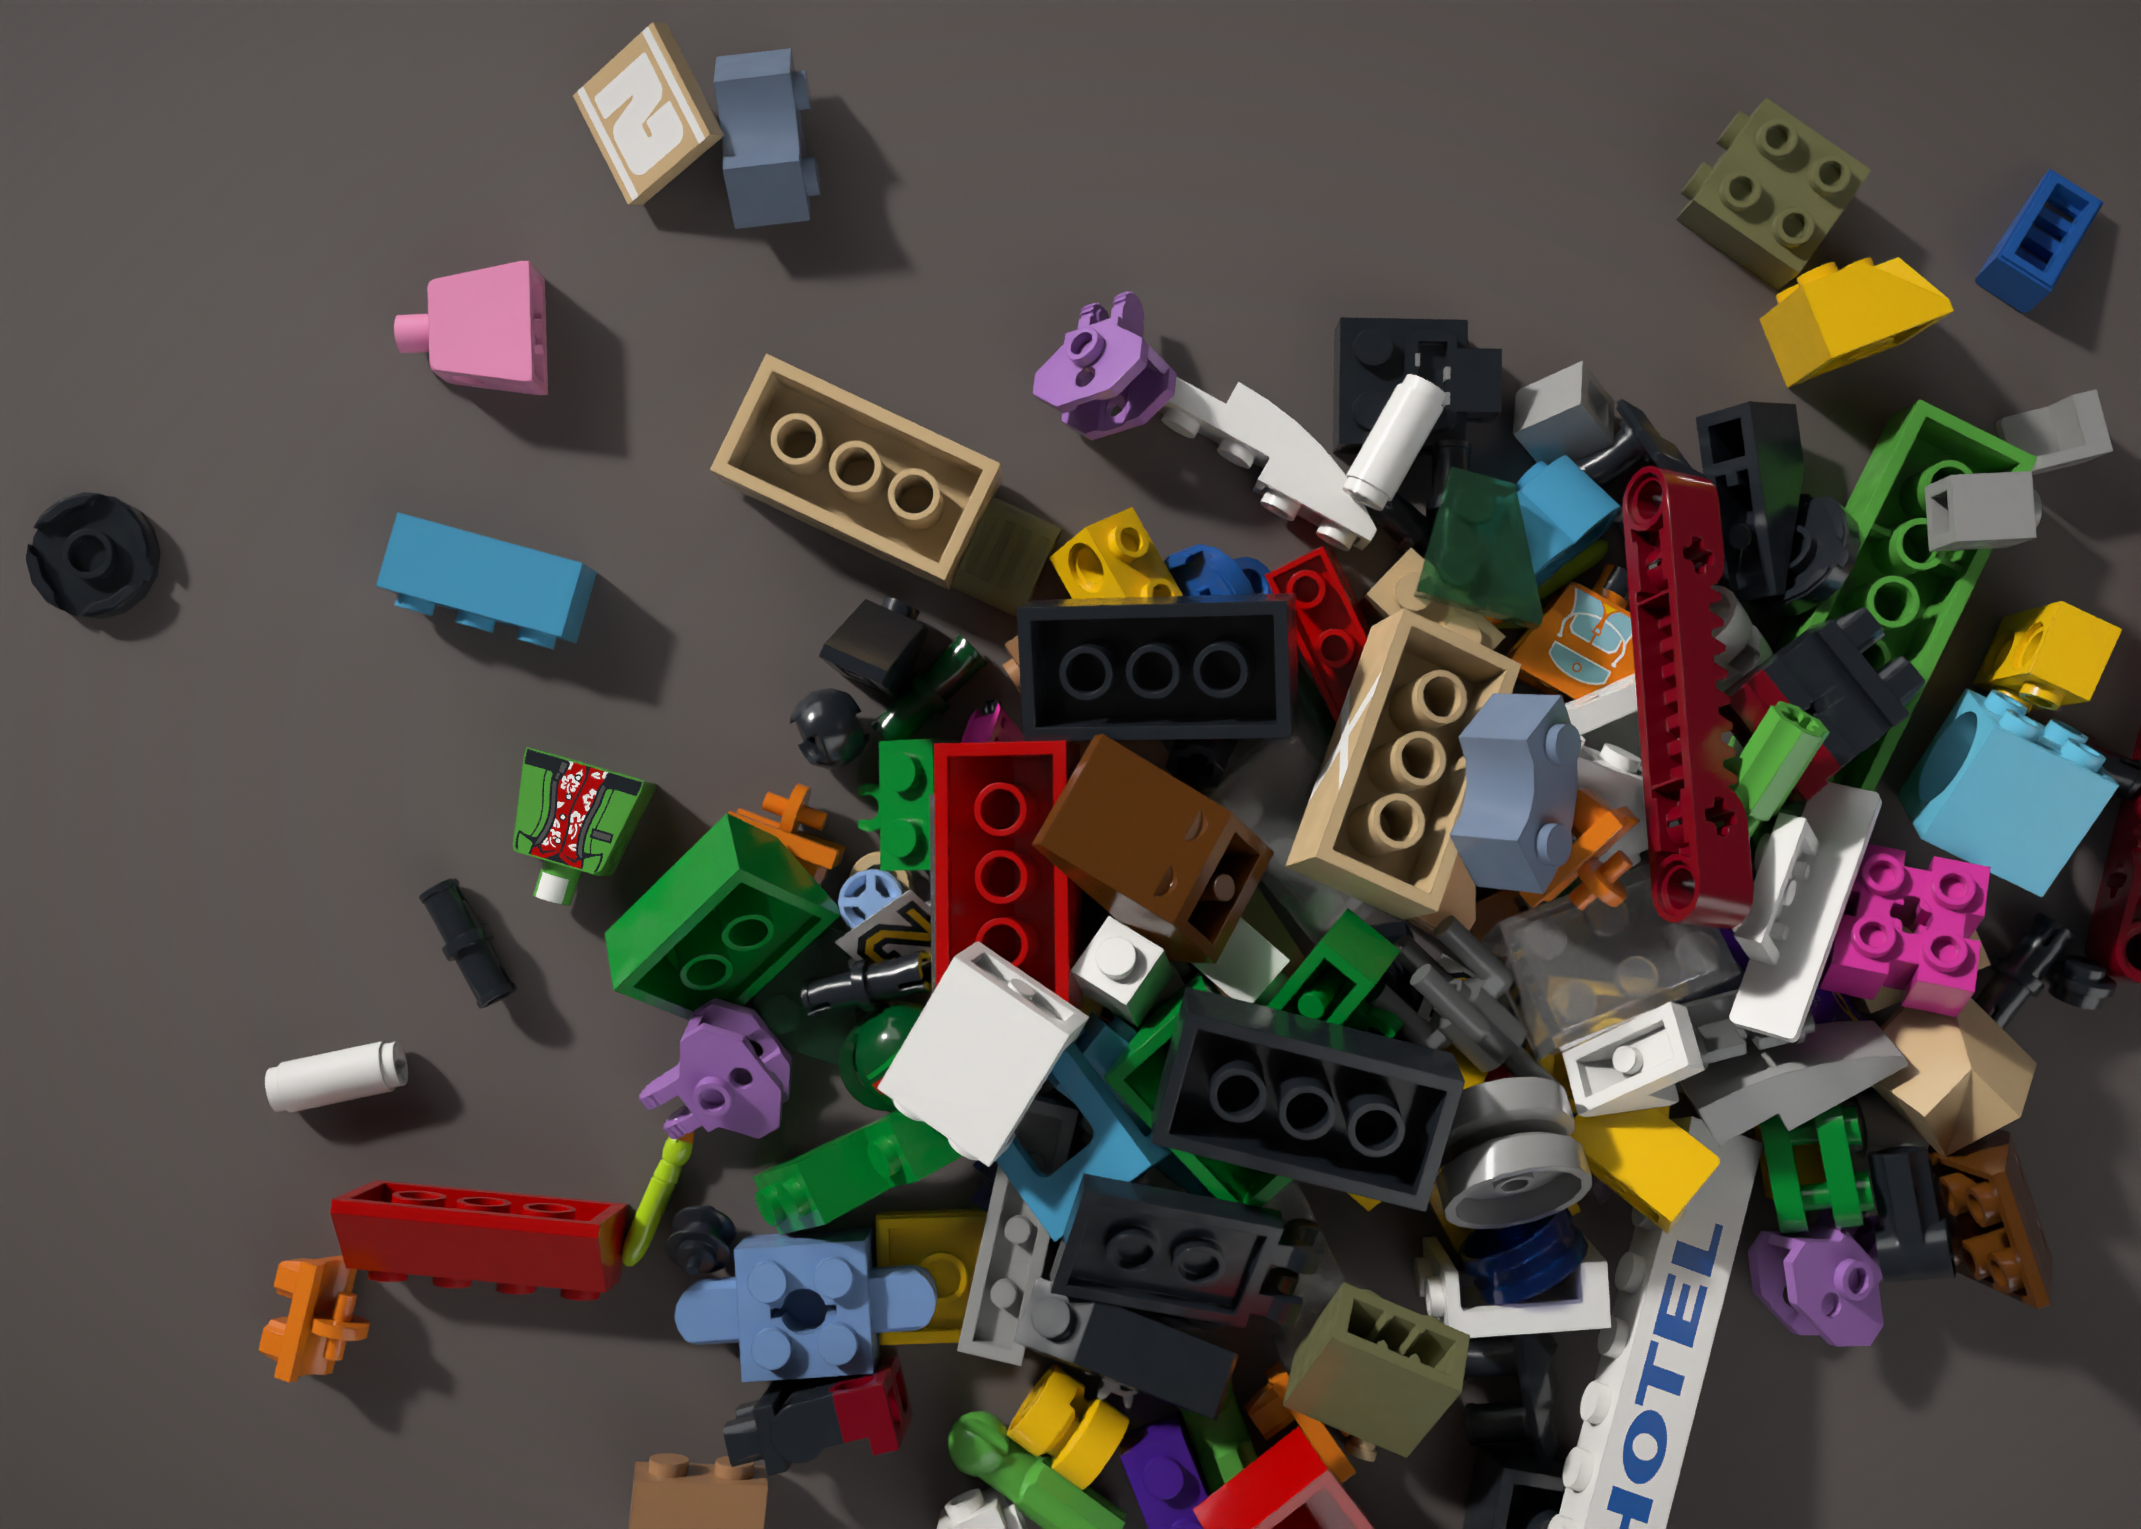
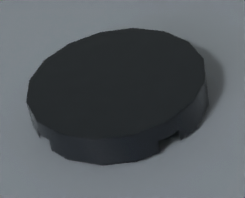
(93, 555)
(1820, 557)

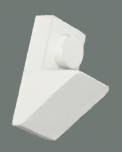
(1634, 1063)

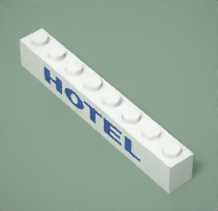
(1657, 1352)

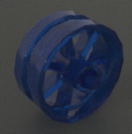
(1522, 1258)

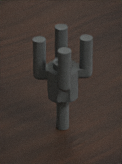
(1464, 1011)

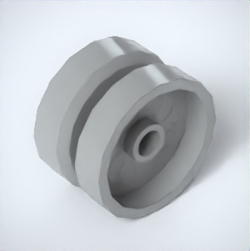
(1511, 1155)

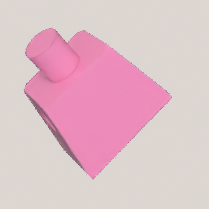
(483, 329)

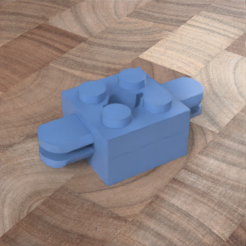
(807, 1305)

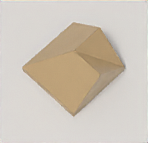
(1959, 1077)

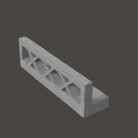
(1014, 1239)

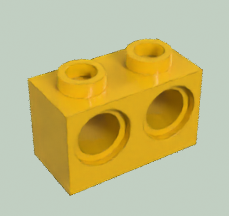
(1114, 561)
(2048, 656)

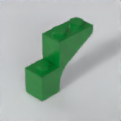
(849, 1172)

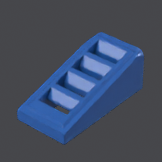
(2021, 277)

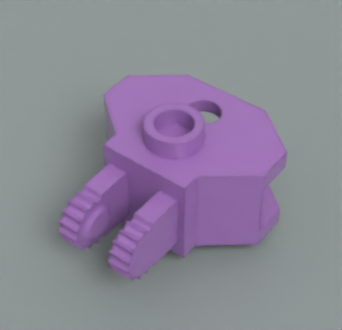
(1106, 367)
(723, 1075)
(1827, 1277)

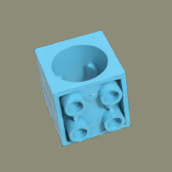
(2007, 790)

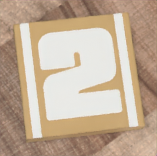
(648, 114)

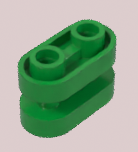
(1844, 1192)

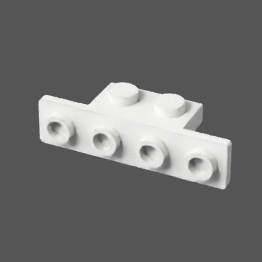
(1798, 906)

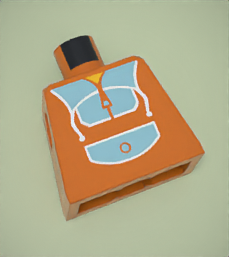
(1580, 639)

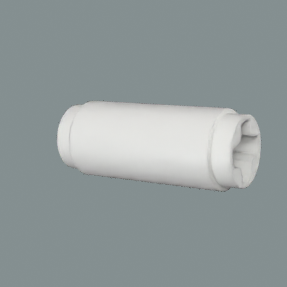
(1394, 442)
(336, 1076)

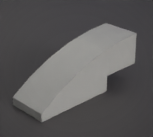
(1792, 1078)

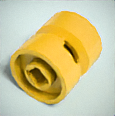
(1068, 1427)

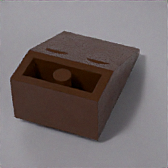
(1154, 852)
(1994, 1219)

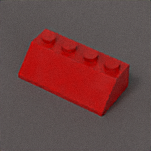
(987, 871)
(481, 1237)

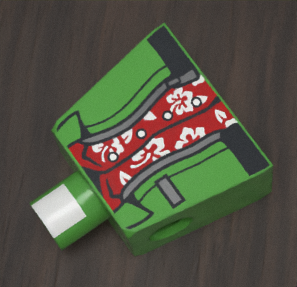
(575, 819)

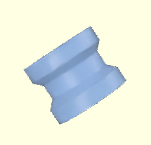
(860, 898)

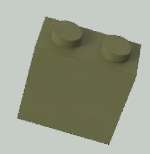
(1771, 193)
(1377, 1370)

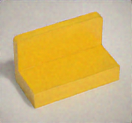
(1646, 1161)

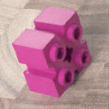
(1941, 909)

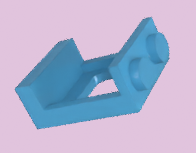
(1115, 1151)

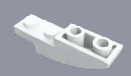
(1297, 470)

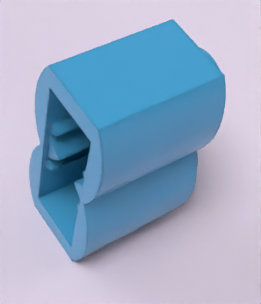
(1561, 514)

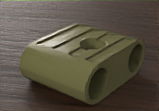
(1006, 557)

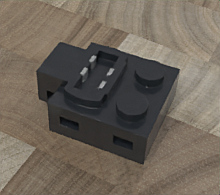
(1378, 355)

